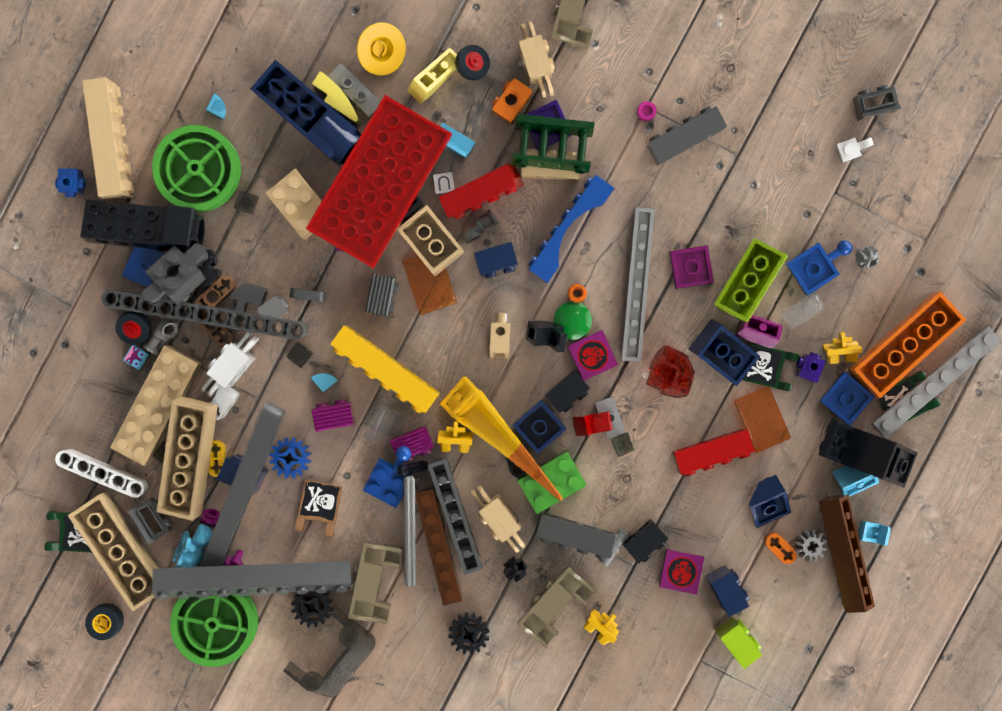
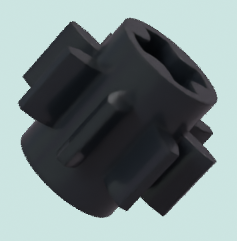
(515, 569)

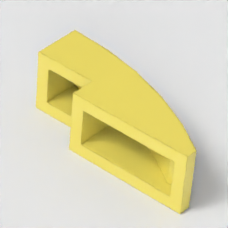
(335, 97)

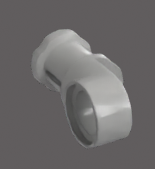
(160, 337)

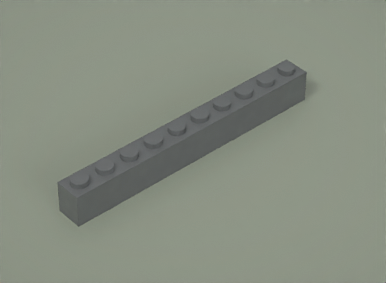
(251, 579)

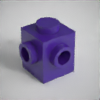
(810, 367)

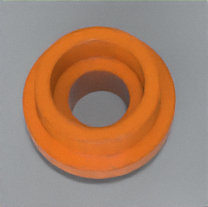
(581, 288)

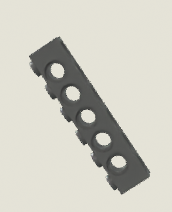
(455, 516)

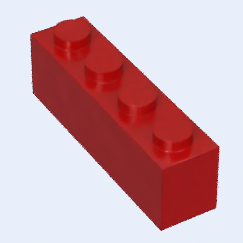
(713, 451)

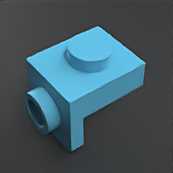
(874, 532)

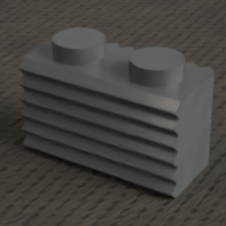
(381, 295)

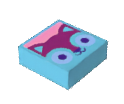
(136, 357)

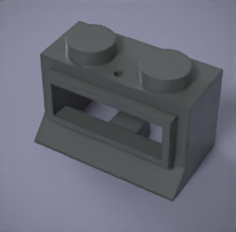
(863, 112)
(163, 521)

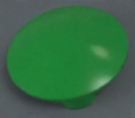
(574, 318)

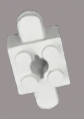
(230, 364)

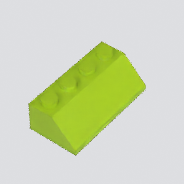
(750, 280)

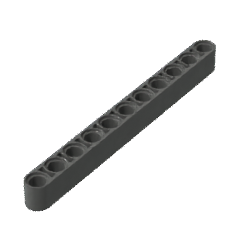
(213, 314)
(243, 485)

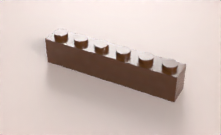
(438, 546)
(846, 554)

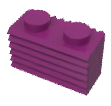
(759, 331)
(333, 416)
(416, 440)

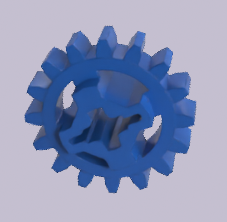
(288, 466)

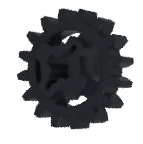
(318, 610)
(462, 637)

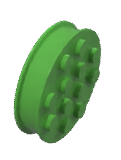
(196, 168)
(213, 628)

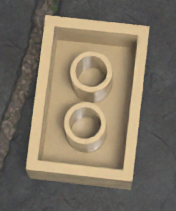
(295, 201)
(430, 240)

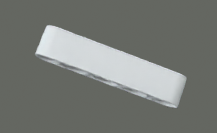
(92, 473)

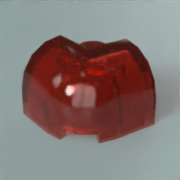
(671, 373)

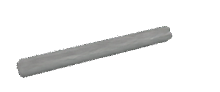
(409, 531)

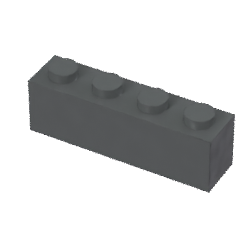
(687, 135)
(576, 535)

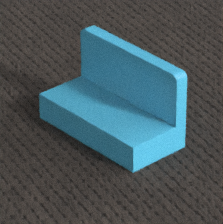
(459, 143)
(853, 481)

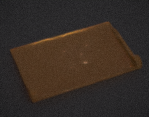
(429, 290)
(762, 419)

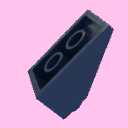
(724, 352)

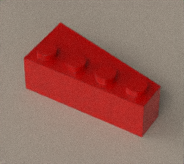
(481, 191)

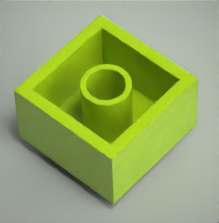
(742, 646)

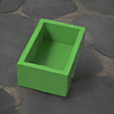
(563, 476)

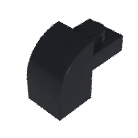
(208, 271)
(546, 333)

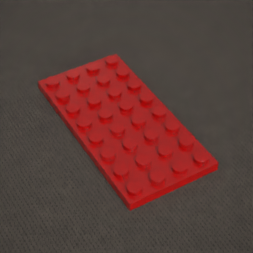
(379, 181)

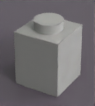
(274, 307)

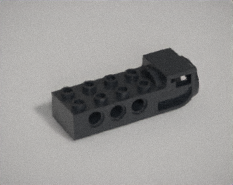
(142, 225)

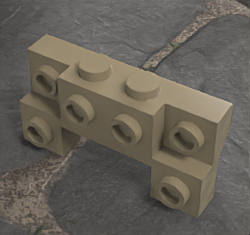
(567, 24)
(365, 589)
(551, 602)

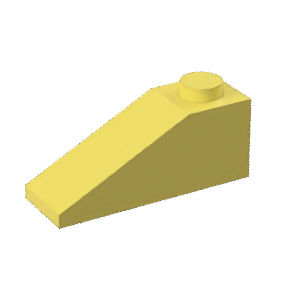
(433, 76)

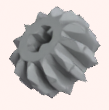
(816, 547)

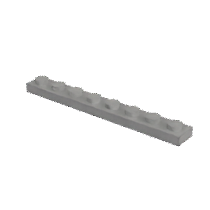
(637, 284)
(935, 382)

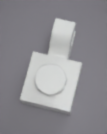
(851, 149)

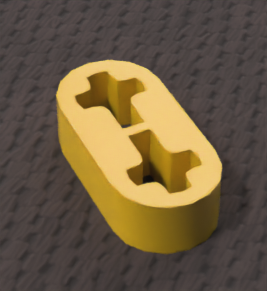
(221, 456)

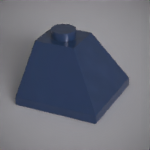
(769, 501)

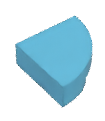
(217, 107)
(324, 381)

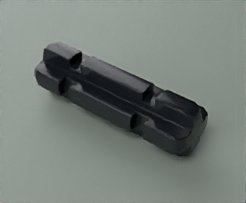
(412, 468)

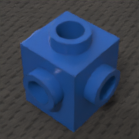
(70, 182)

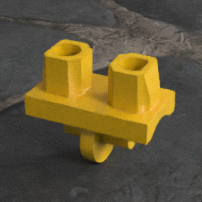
(841, 346)
(455, 435)
(604, 624)

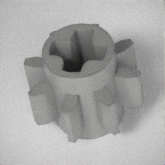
(867, 257)

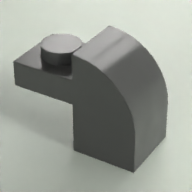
(247, 295)

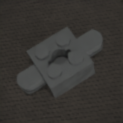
(181, 281)

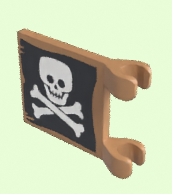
(319, 503)

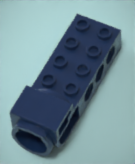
(306, 112)

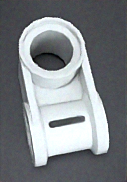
(225, 399)

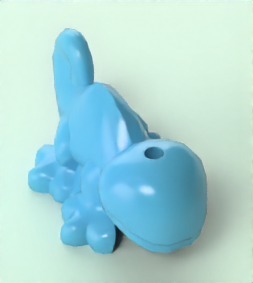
(191, 552)

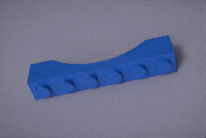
(594, 196)

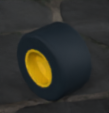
(103, 628)

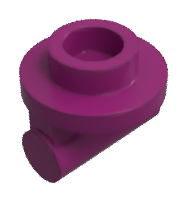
(210, 517)
(234, 560)

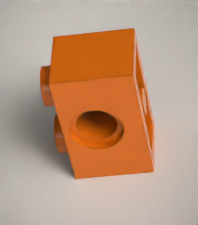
(509, 112)

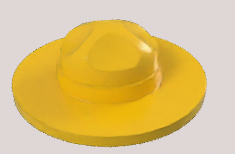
(381, 49)

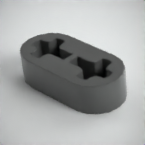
(307, 294)

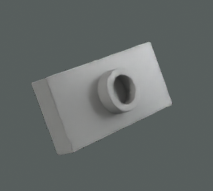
(609, 405)

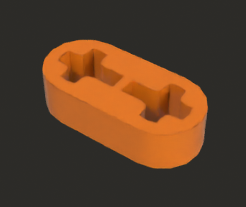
(783, 545)

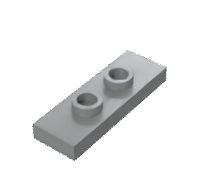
(354, 90)

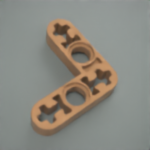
(219, 283)

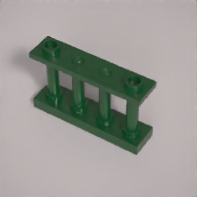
(560, 126)

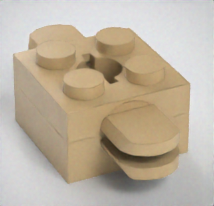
(535, 59)
(499, 518)

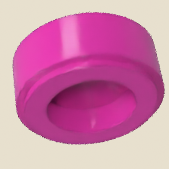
(646, 111)

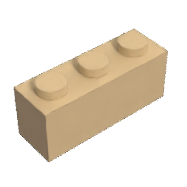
(545, 173)

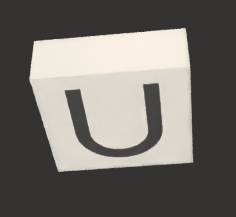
(443, 183)

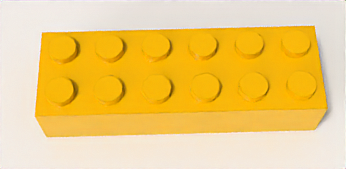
(384, 368)

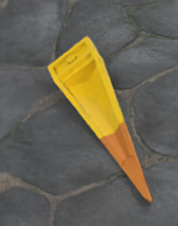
(476, 413)

